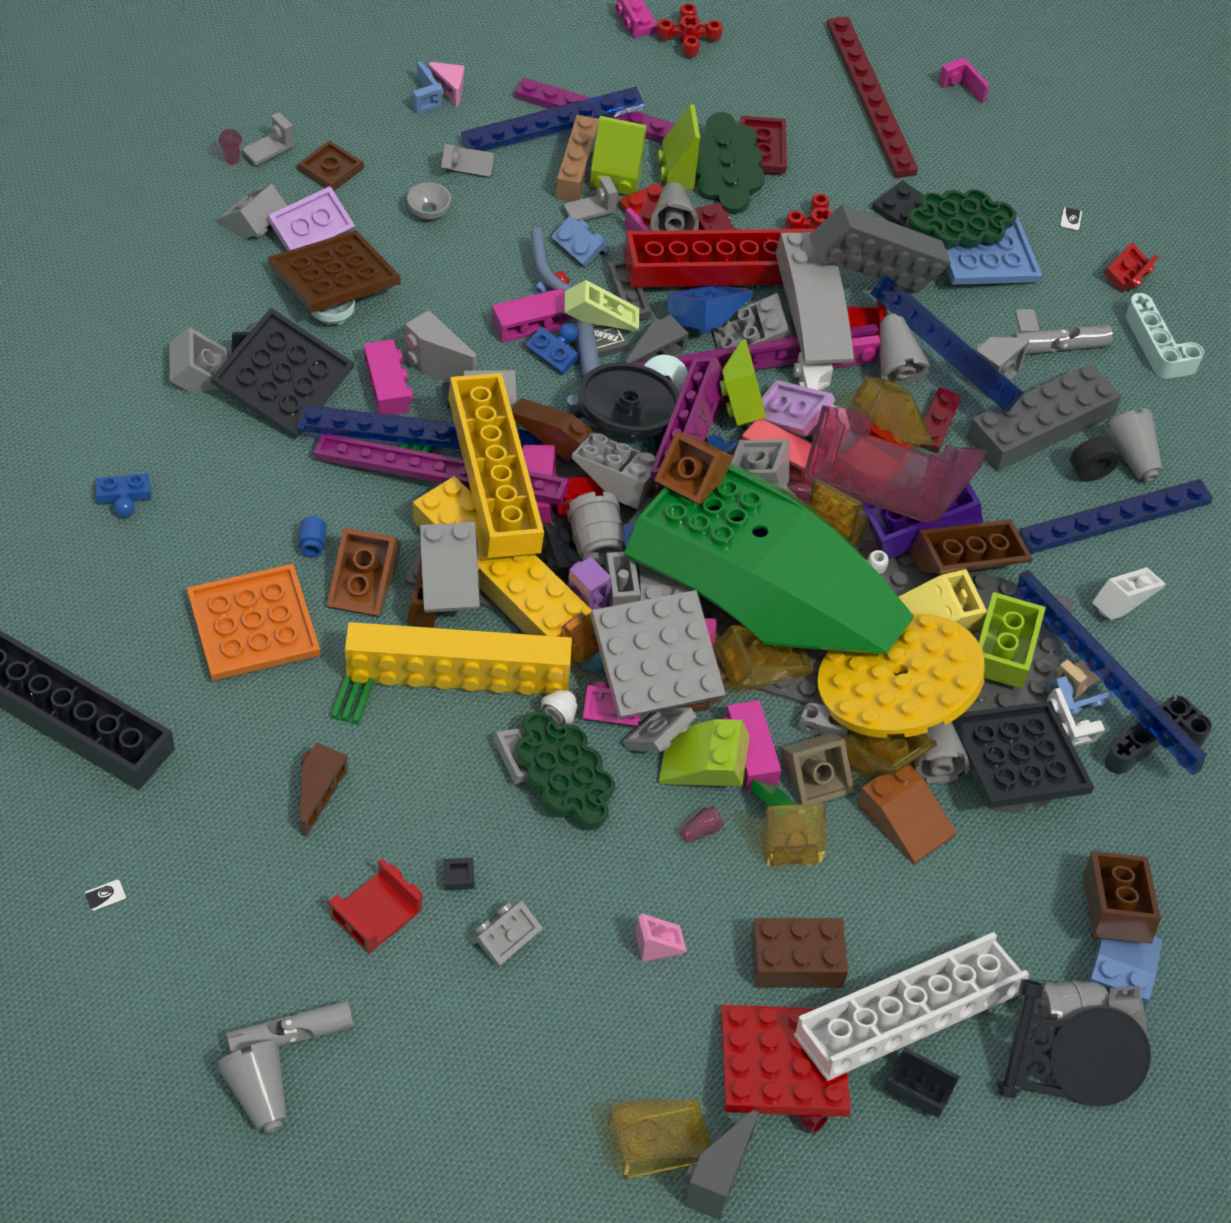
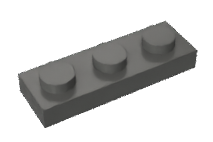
(633, 295)

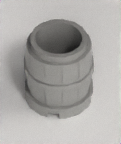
(596, 526)
(1066, 998)

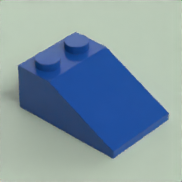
(706, 306)

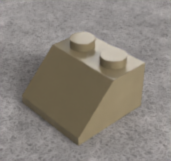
(818, 768)

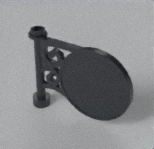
(1094, 1054)

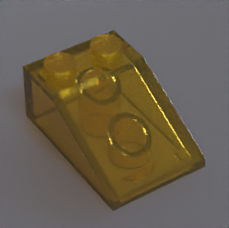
(757, 665)
(884, 756)
(657, 1135)

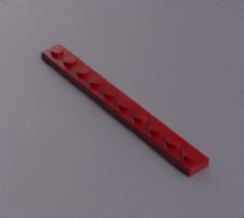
(872, 97)

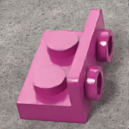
(636, 17)
(600, 706)

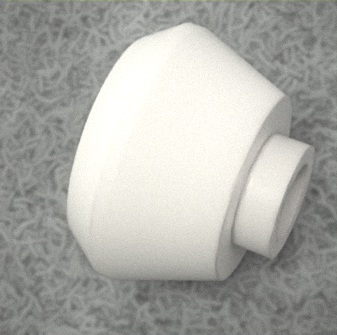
(560, 706)

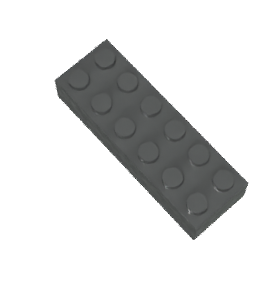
(879, 248)
(1044, 416)

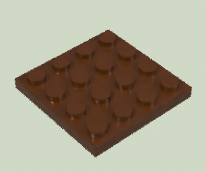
(334, 271)

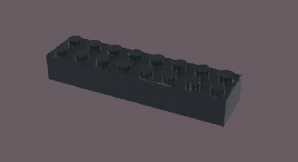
(81, 714)

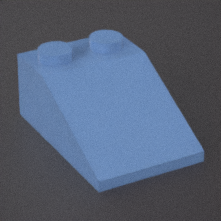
(1126, 965)

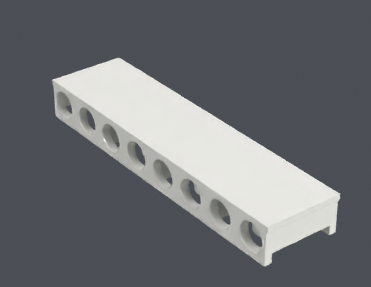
(908, 1006)

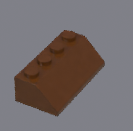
(969, 547)

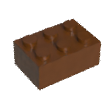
(1121, 897)
(798, 953)

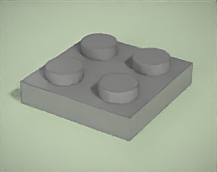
(659, 730)

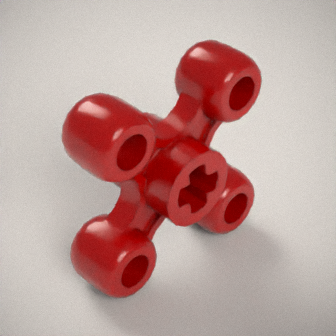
(689, 30)
(820, 212)

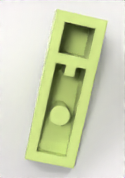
(600, 307)

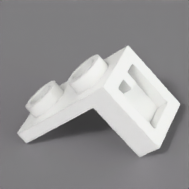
(1082, 732)

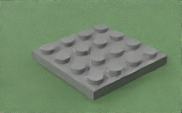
(657, 654)

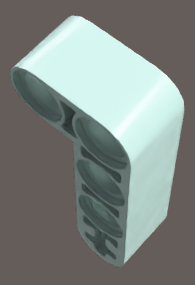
(1157, 343)

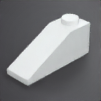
(1127, 592)

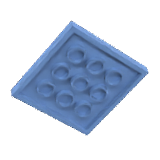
(995, 263)

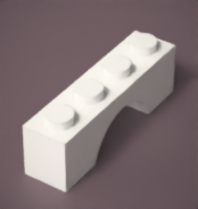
(813, 376)

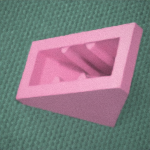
(451, 79)
(658, 938)

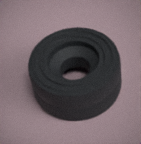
(1095, 459)

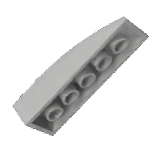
(815, 301)

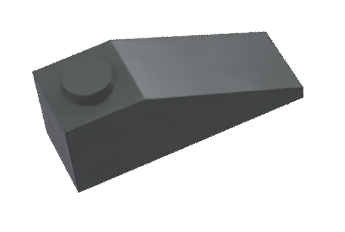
(661, 338)

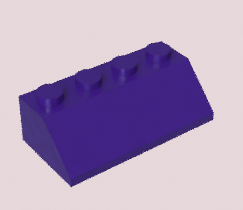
(897, 532)

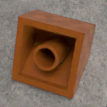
(693, 467)

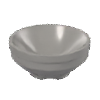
(429, 195)

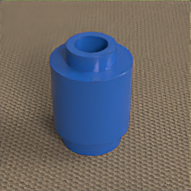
(312, 536)

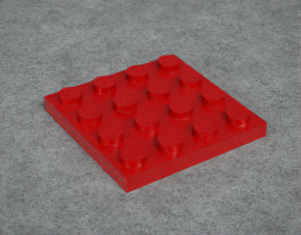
(771, 1070)

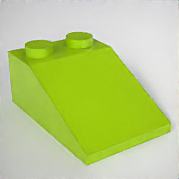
(681, 151)
(618, 154)
(742, 387)
(707, 755)

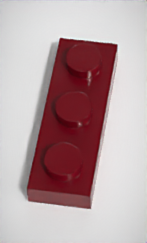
(940, 417)

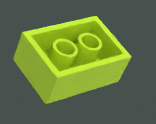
(1009, 638)

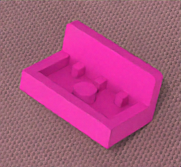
(864, 351)

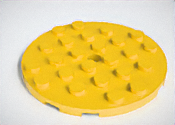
(940, 681)

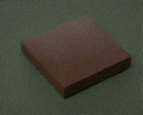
(330, 166)

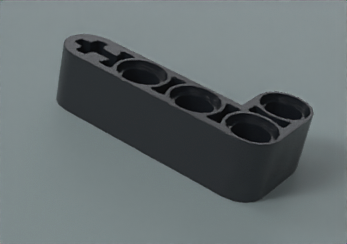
(1181, 711)

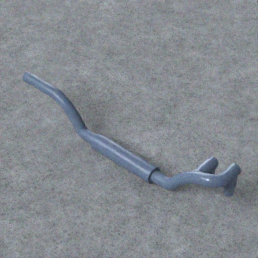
(586, 335)

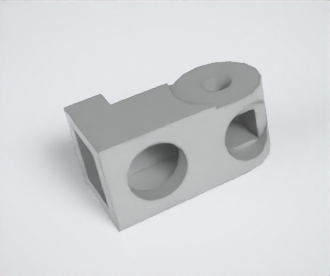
(818, 721)

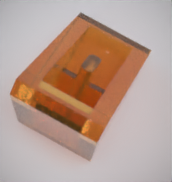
(583, 638)

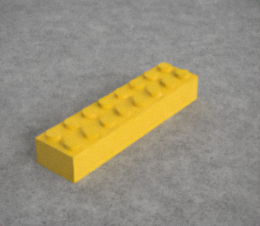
(495, 466)
(516, 584)
(457, 659)

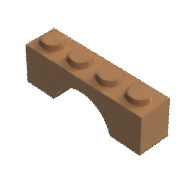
(576, 157)

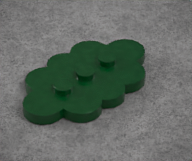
(729, 163)
(962, 218)
(564, 770)

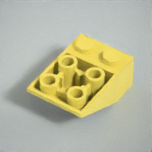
(949, 597)

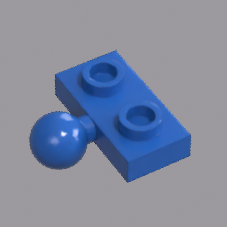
(554, 349)
(123, 492)

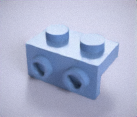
(578, 241)

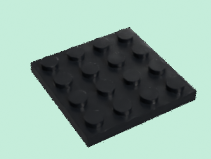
(281, 370)
(1021, 755)

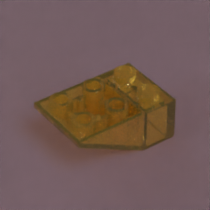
(892, 410)
(839, 509)

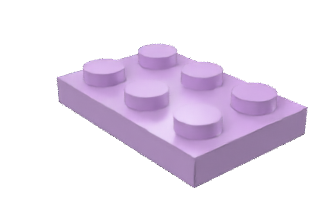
(311, 220)
(794, 406)

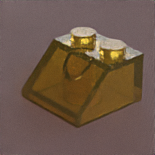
(794, 835)

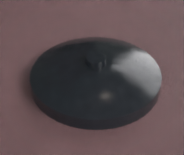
(628, 399)

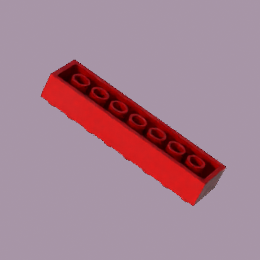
(703, 257)

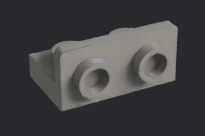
(507, 932)

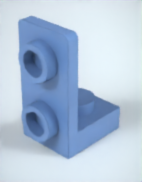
(430, 95)
(1074, 705)

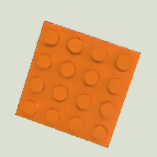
(253, 622)

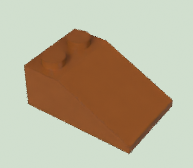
(363, 571)
(906, 813)

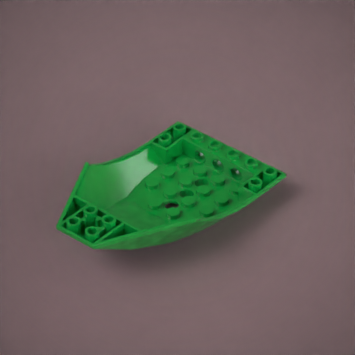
(788, 588)

